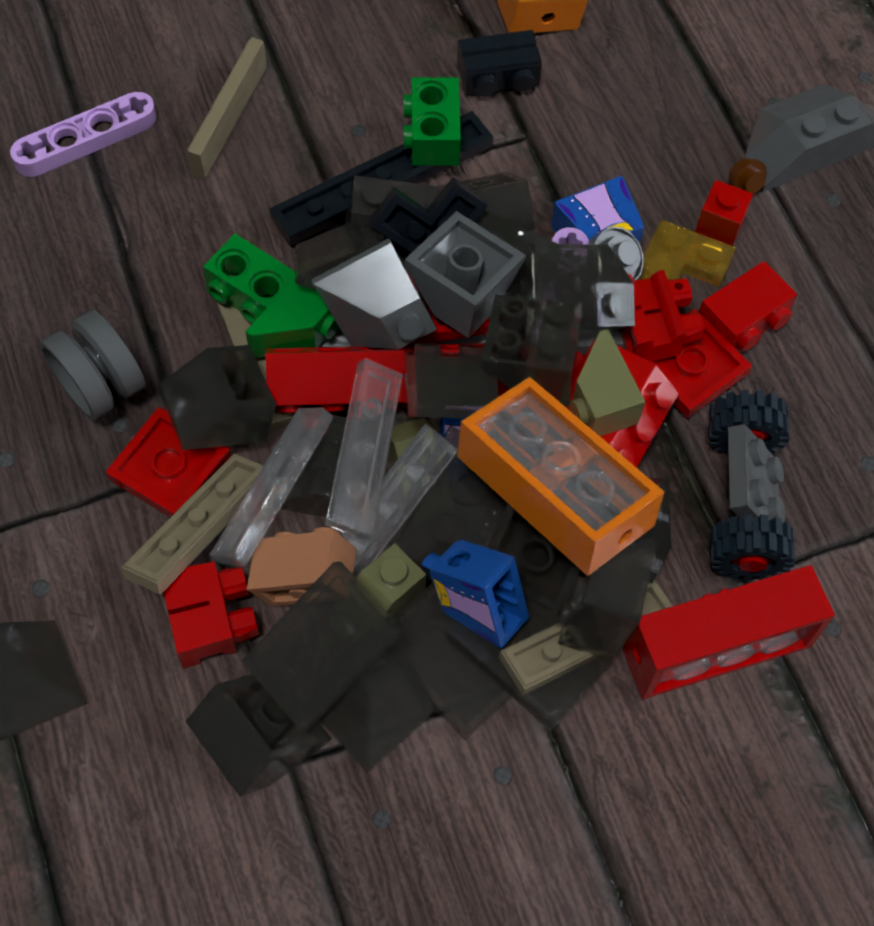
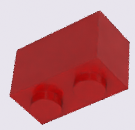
(750, 306)

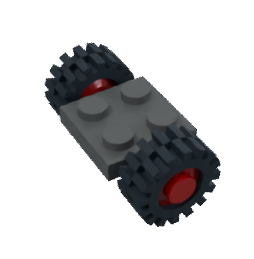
(751, 431)

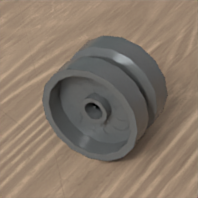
(92, 364)

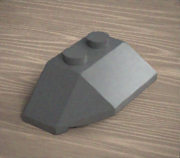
(809, 133)

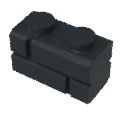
(499, 63)

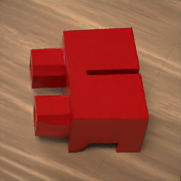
(658, 324)
(200, 613)

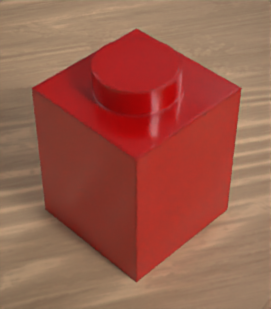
(724, 212)

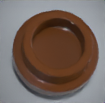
(748, 175)

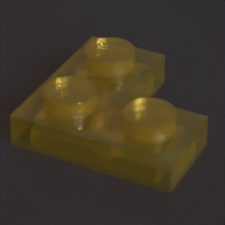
(686, 252)

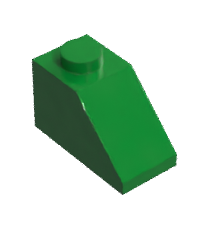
(292, 321)

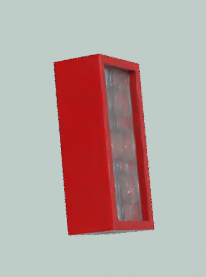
(727, 631)

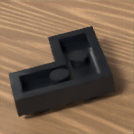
(412, 224)

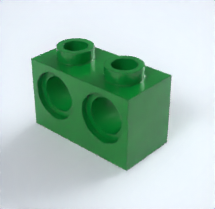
(434, 121)
(257, 277)

